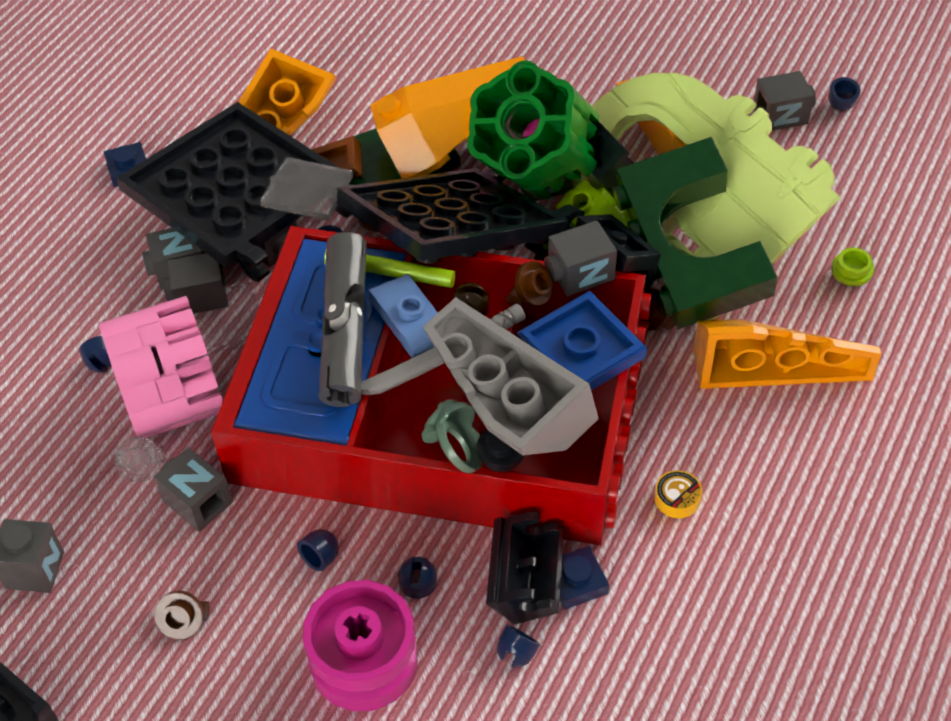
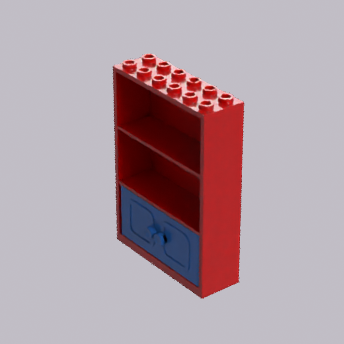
(372, 453)

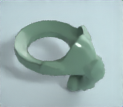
(456, 419)

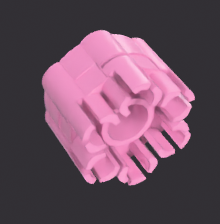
(161, 367)

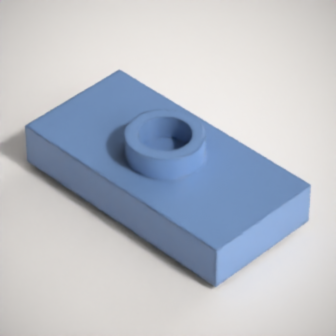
(405, 312)

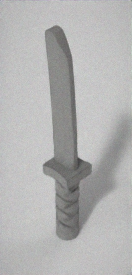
(428, 359)

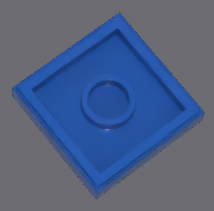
(586, 340)

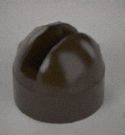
(474, 296)

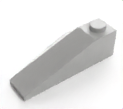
(511, 384)

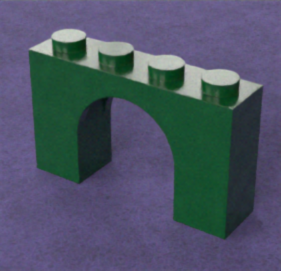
(690, 285)

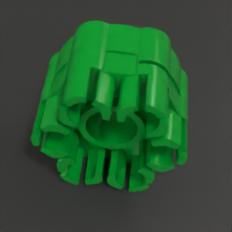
(557, 145)

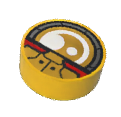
(678, 494)

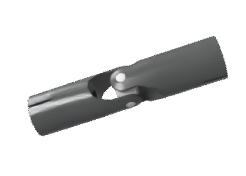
(343, 320)

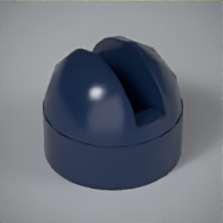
(843, 93)
(95, 355)
(318, 549)
(428, 577)
(517, 643)

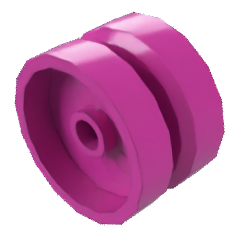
(360, 645)

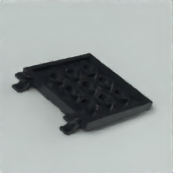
(214, 182)
(453, 214)

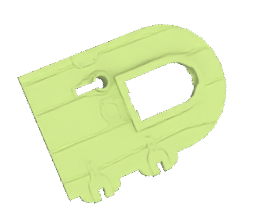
(768, 190)

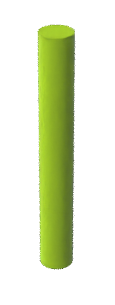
(417, 272)

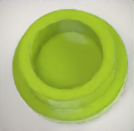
(853, 267)

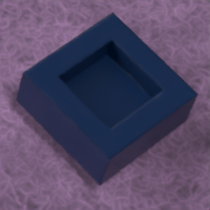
(122, 159)
(581, 578)

